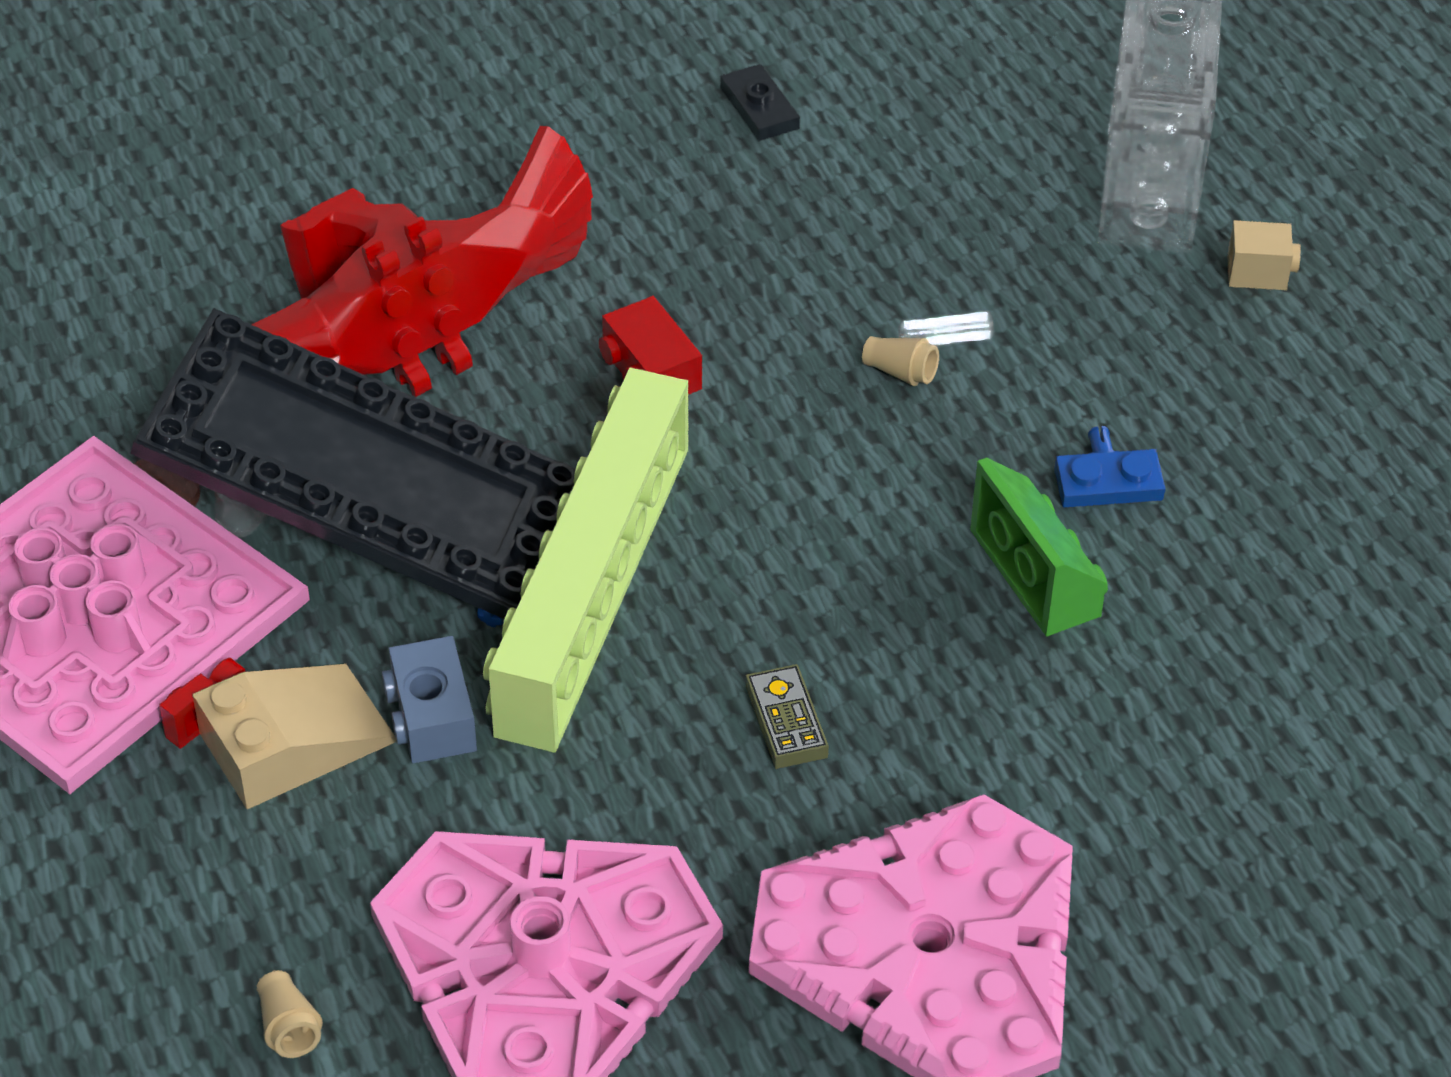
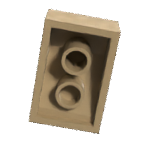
(287, 727)

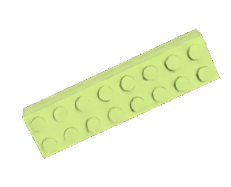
(587, 561)

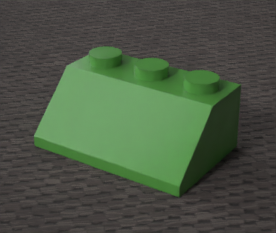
(1034, 550)

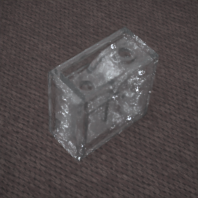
(1160, 124)

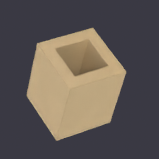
(1262, 255)

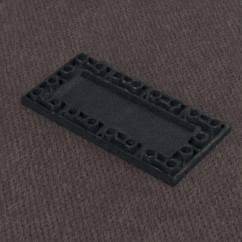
(355, 462)

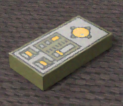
(786, 716)

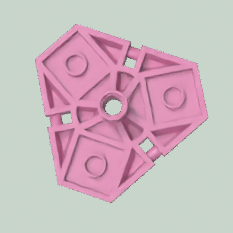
(947, 938)
(543, 953)

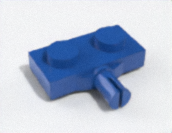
(1108, 474)

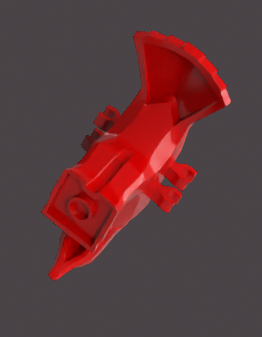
(393, 285)

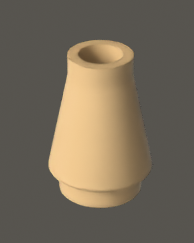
(904, 358)
(288, 1018)

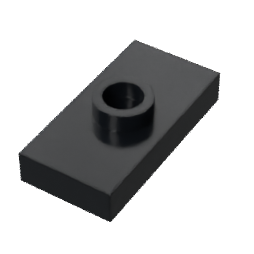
(759, 102)

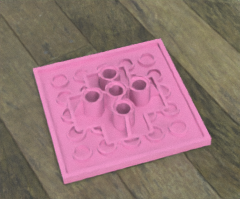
(114, 605)

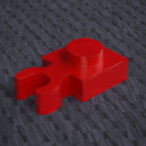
(179, 710)

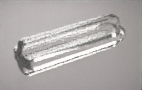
(950, 328)

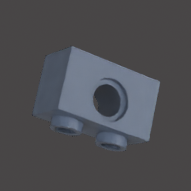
(431, 700)

